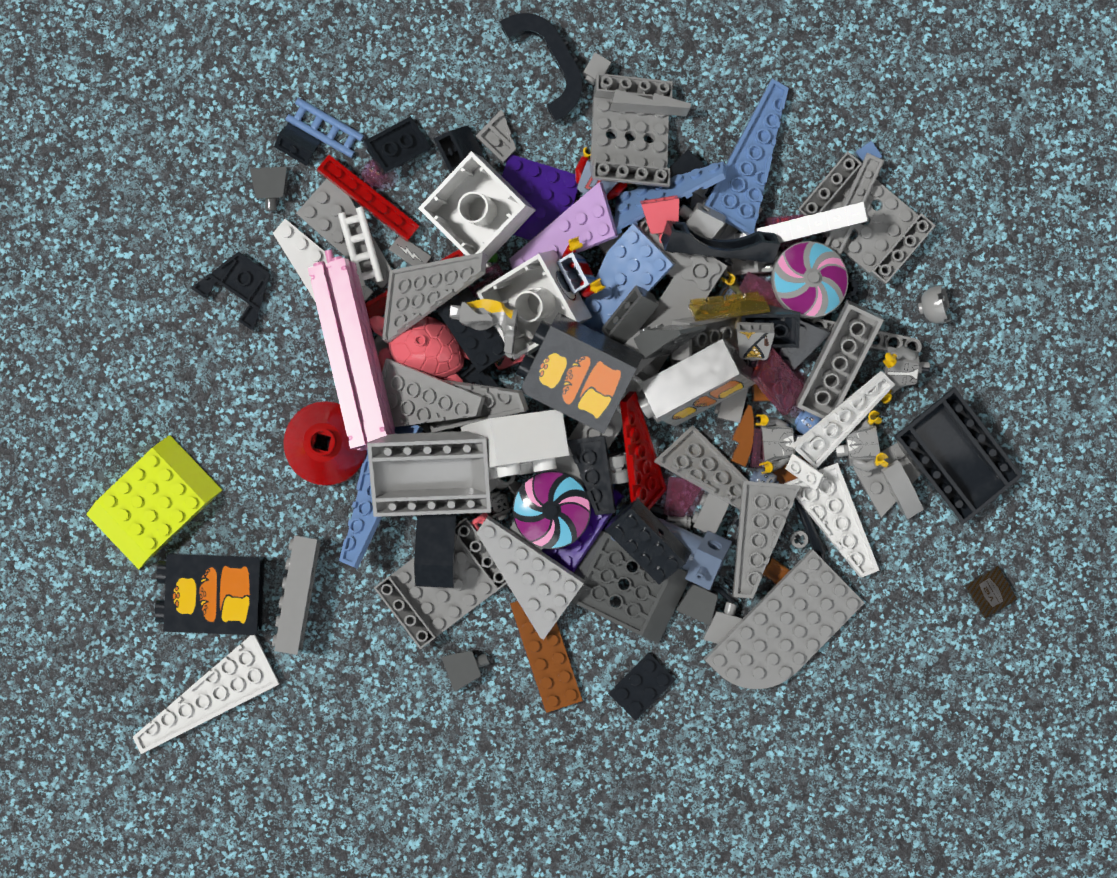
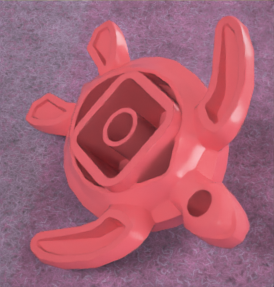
(425, 347)

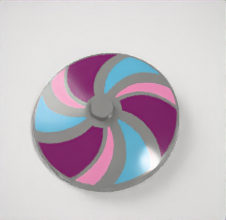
(809, 279)

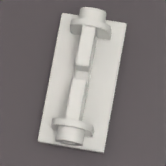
(805, 471)

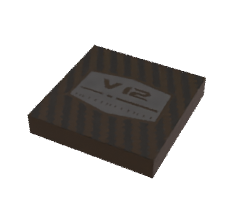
(990, 592)

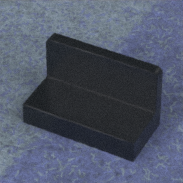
(297, 143)

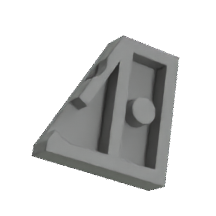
(497, 137)

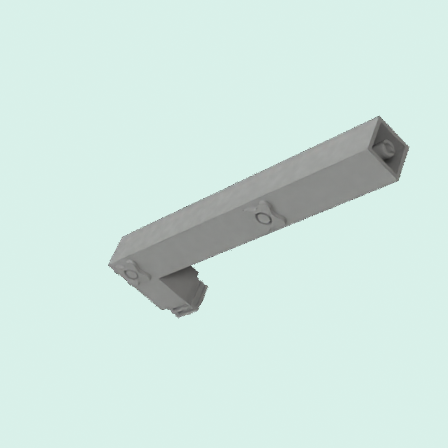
(690, 279)

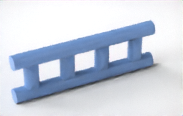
(336, 126)

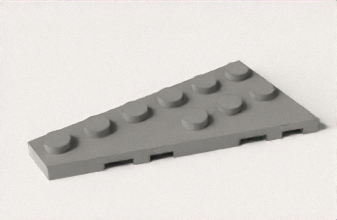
(322, 215)
(704, 466)

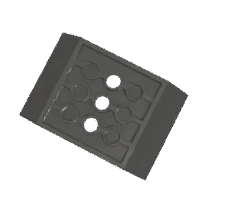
(644, 604)

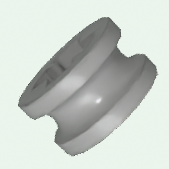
(798, 545)

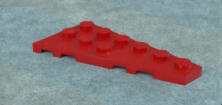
(643, 473)

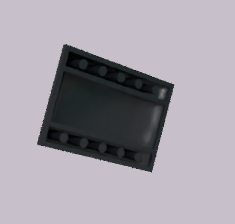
(957, 456)

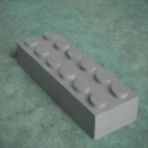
(839, 360)
(297, 594)

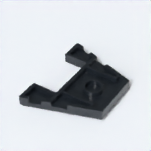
(244, 280)

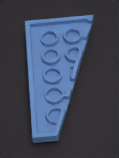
(628, 205)

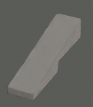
(659, 104)

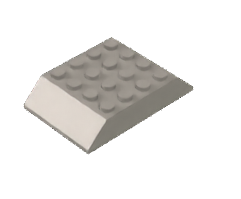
(429, 474)

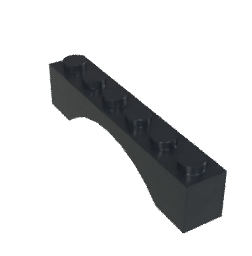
(754, 247)

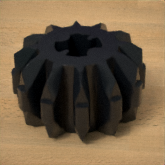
(854, 289)

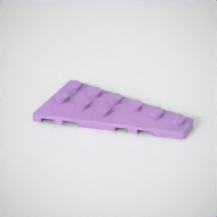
(586, 218)

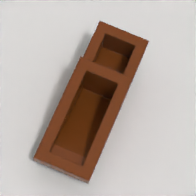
(744, 437)

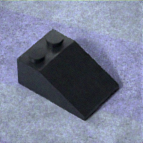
(785, 325)

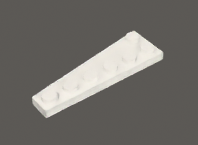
(837, 425)

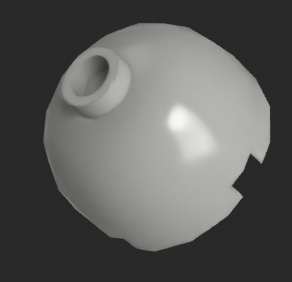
(935, 305)

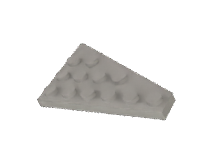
(424, 287)
(424, 398)
(536, 580)

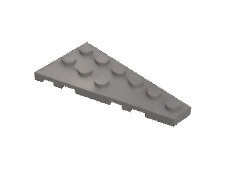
(497, 403)
(875, 483)
(760, 524)

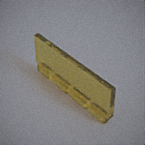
(732, 306)

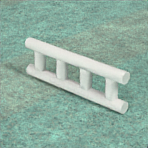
(365, 235)

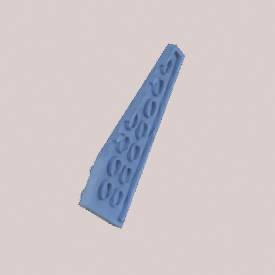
(627, 263)

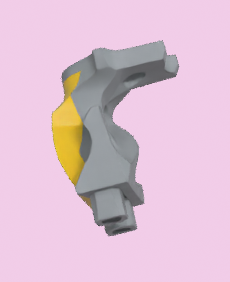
(487, 313)

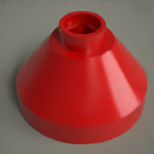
(318, 465)

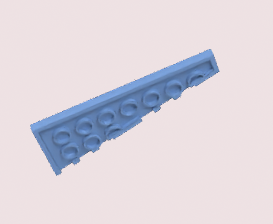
(750, 162)
(363, 523)

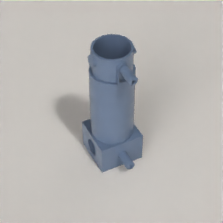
(706, 554)

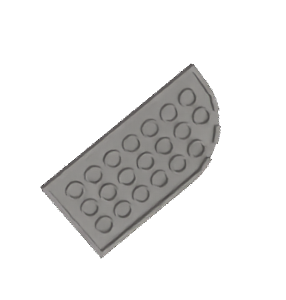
(785, 626)

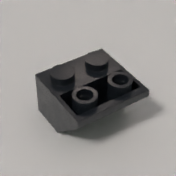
(456, 146)

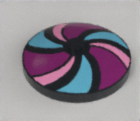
(551, 509)

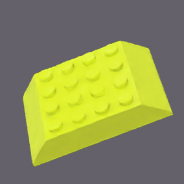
(153, 501)

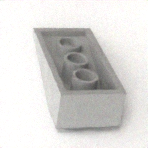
(716, 330)

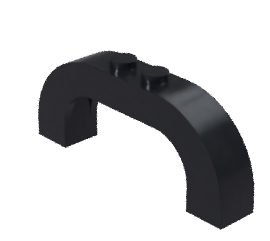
(536, 25)

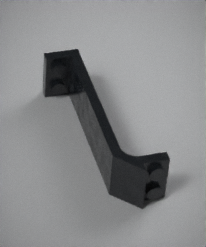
(435, 550)

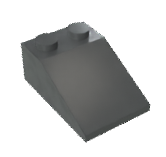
(665, 339)

